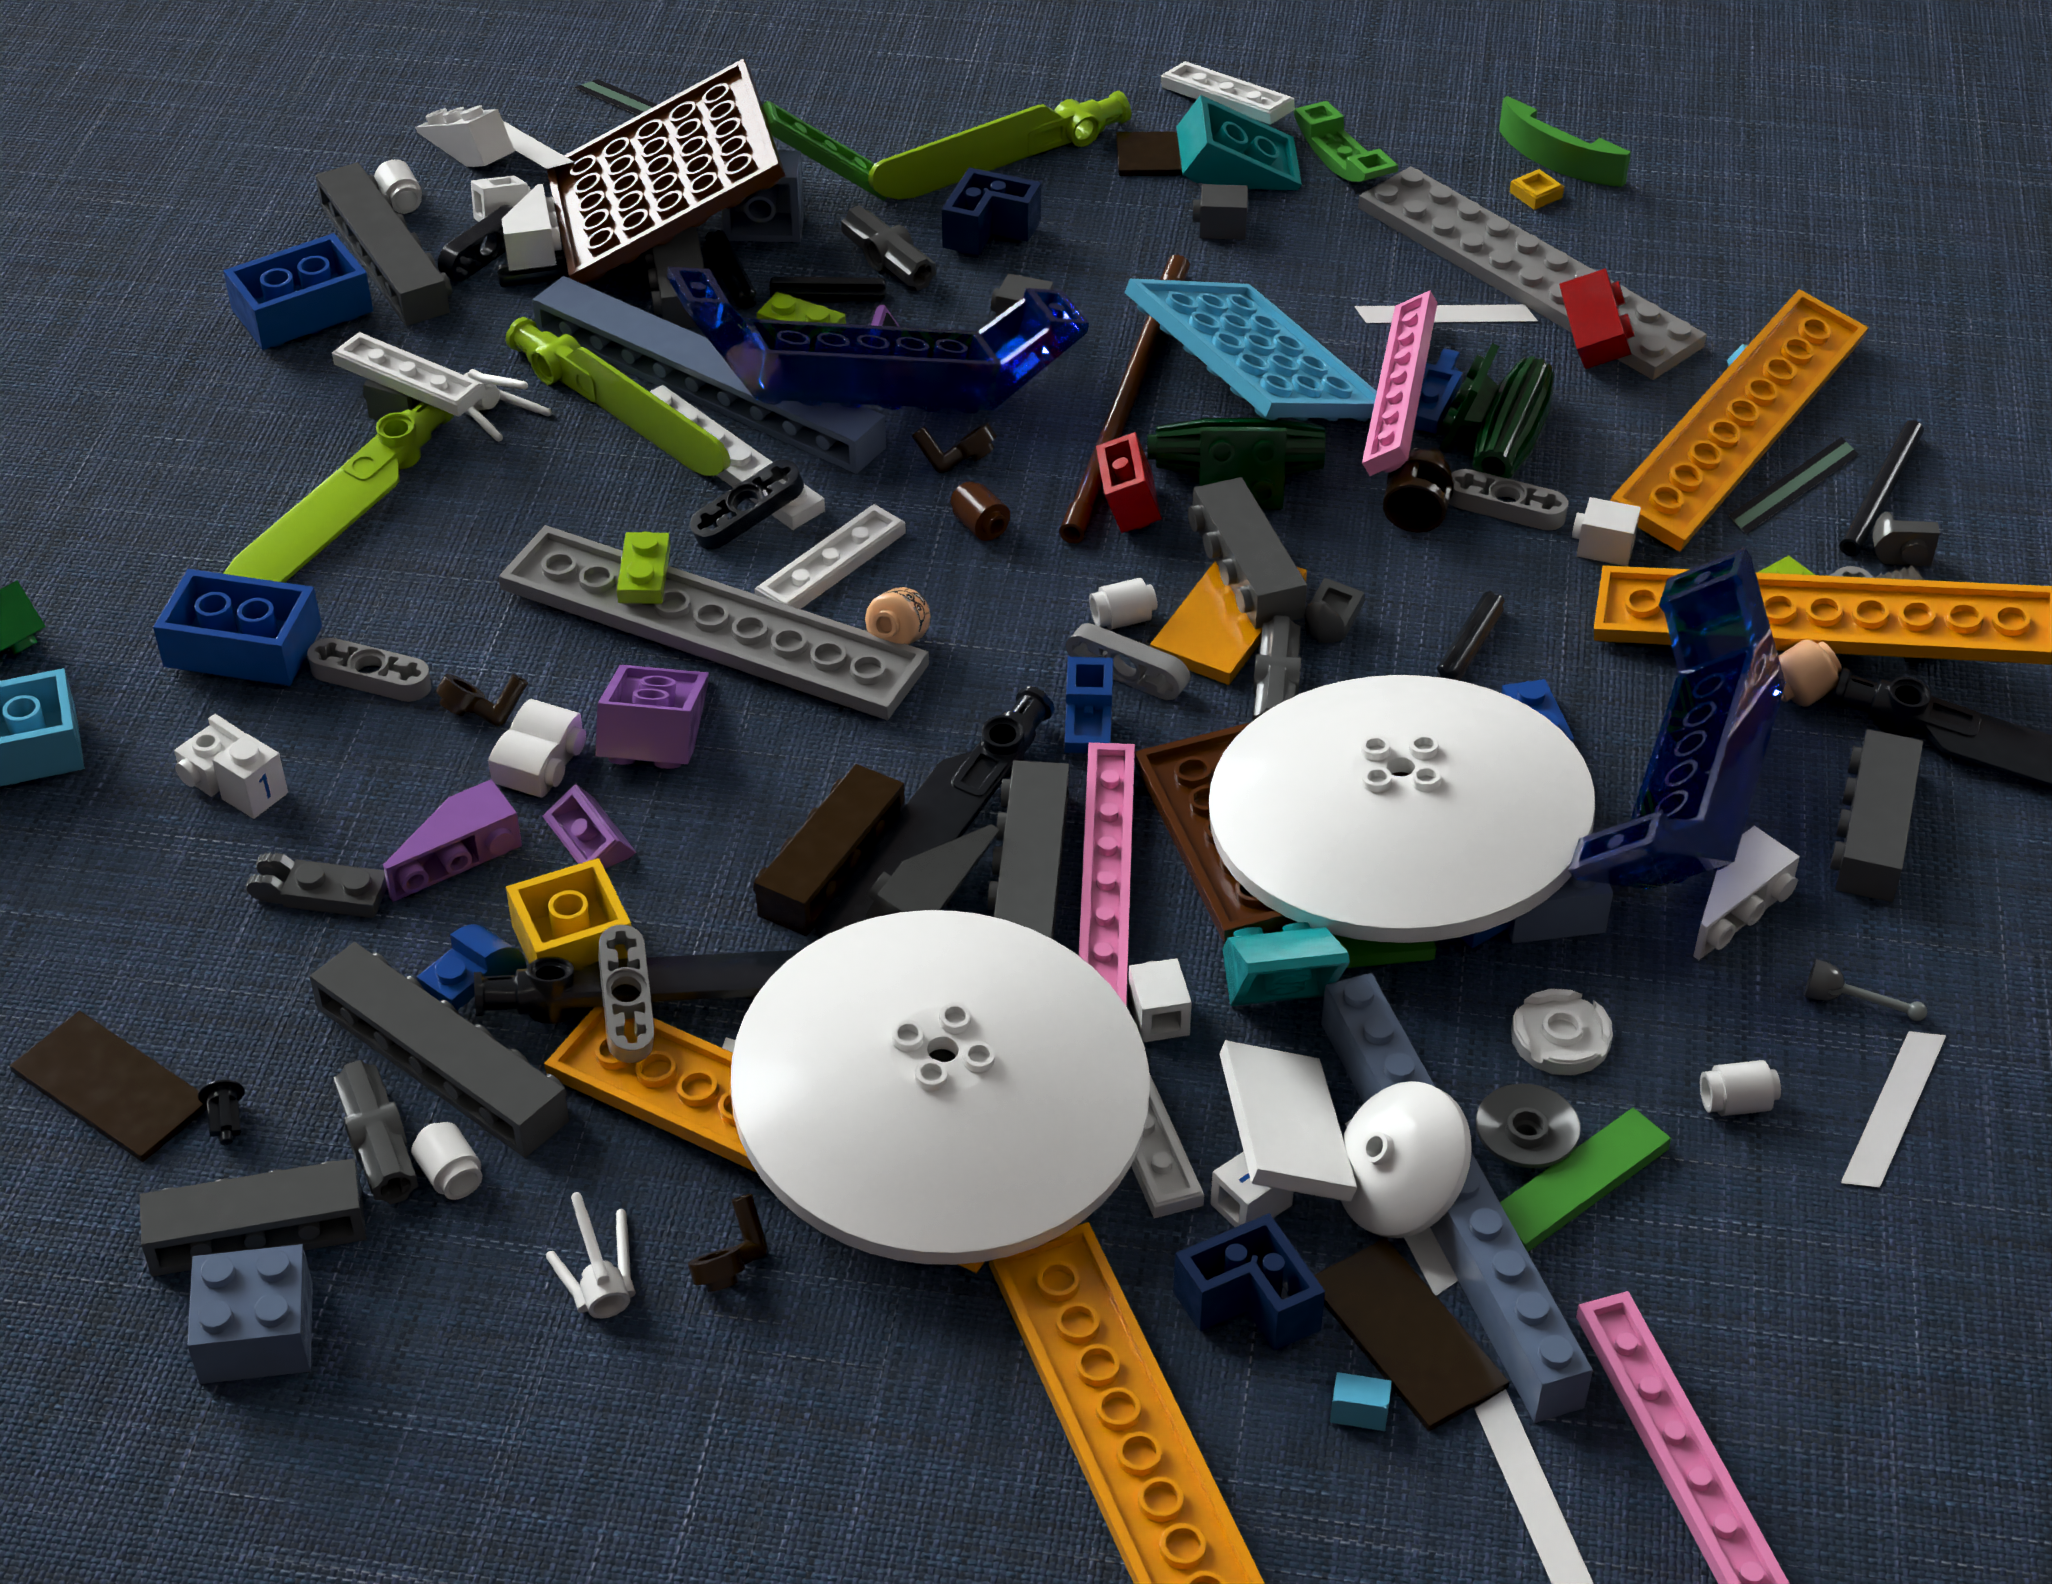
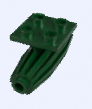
(1505, 414)
(1240, 447)

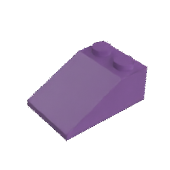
(650, 715)

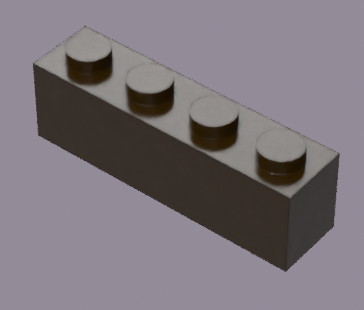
(827, 849)

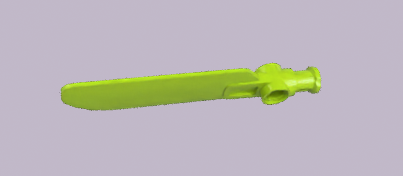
(996, 145)
(592, 377)
(341, 497)

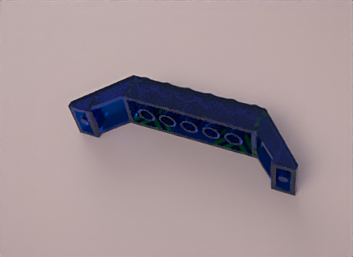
(883, 363)
(1709, 739)

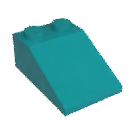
(1235, 149)
(1282, 963)

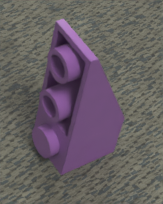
(453, 839)

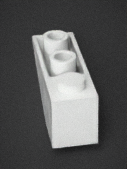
(468, 135)
(532, 231)
(1746, 888)

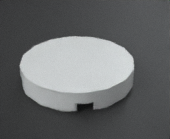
(1561, 1032)

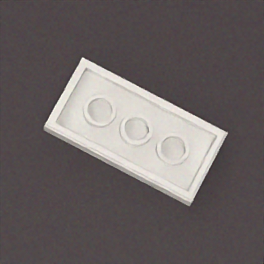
(1287, 1121)

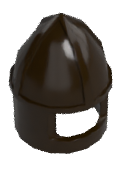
(1419, 491)

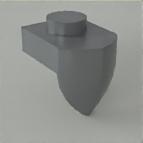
(1905, 541)
(1332, 611)

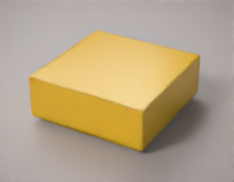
(1536, 189)

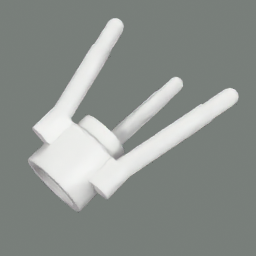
(493, 395)
(603, 1288)

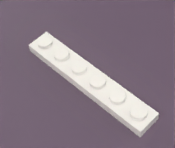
(746, 462)

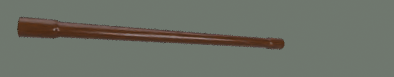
(1081, 509)

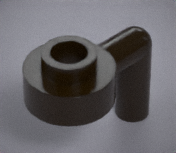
(974, 444)
(462, 697)
(720, 1267)

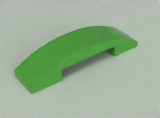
(1560, 151)
(1340, 152)

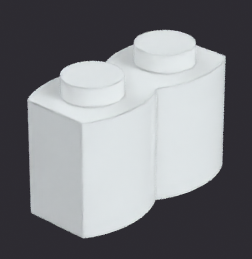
(537, 748)

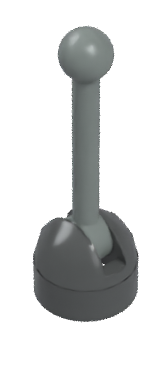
(1828, 982)

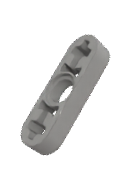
(1545, 510)
(1154, 672)
(398, 678)
(617, 1011)

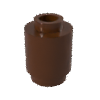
(980, 510)

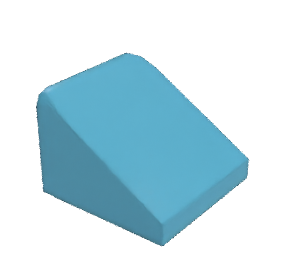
(1360, 1401)

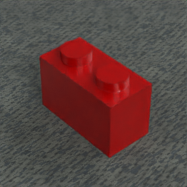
(1595, 318)
(1128, 482)

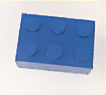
(298, 291)
(238, 627)

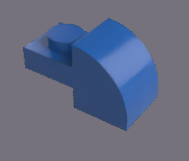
(1088, 702)
(472, 951)

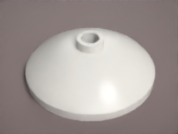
(1406, 1158)

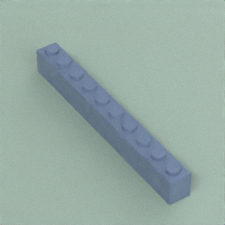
(697, 371)
(1475, 1231)

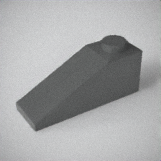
(930, 877)

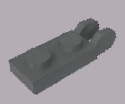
(318, 885)

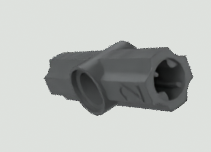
(888, 247)
(1277, 664)
(375, 1132)

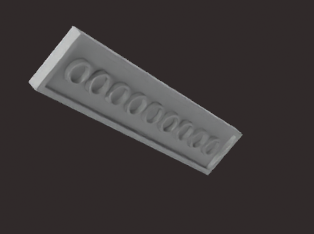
(1518, 263)
(721, 624)

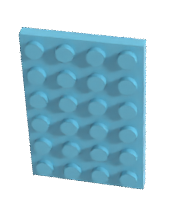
(1255, 349)

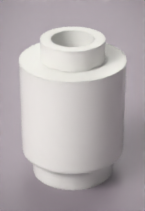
(400, 185)
(1123, 604)
(1740, 1088)
(447, 1160)

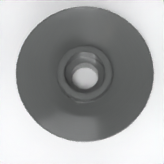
(1527, 1125)

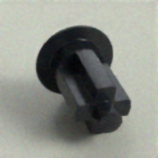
(222, 1108)

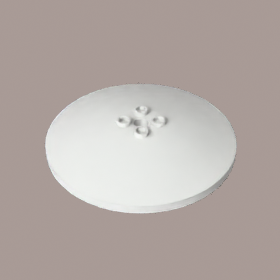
(1434, 855)
(929, 1152)

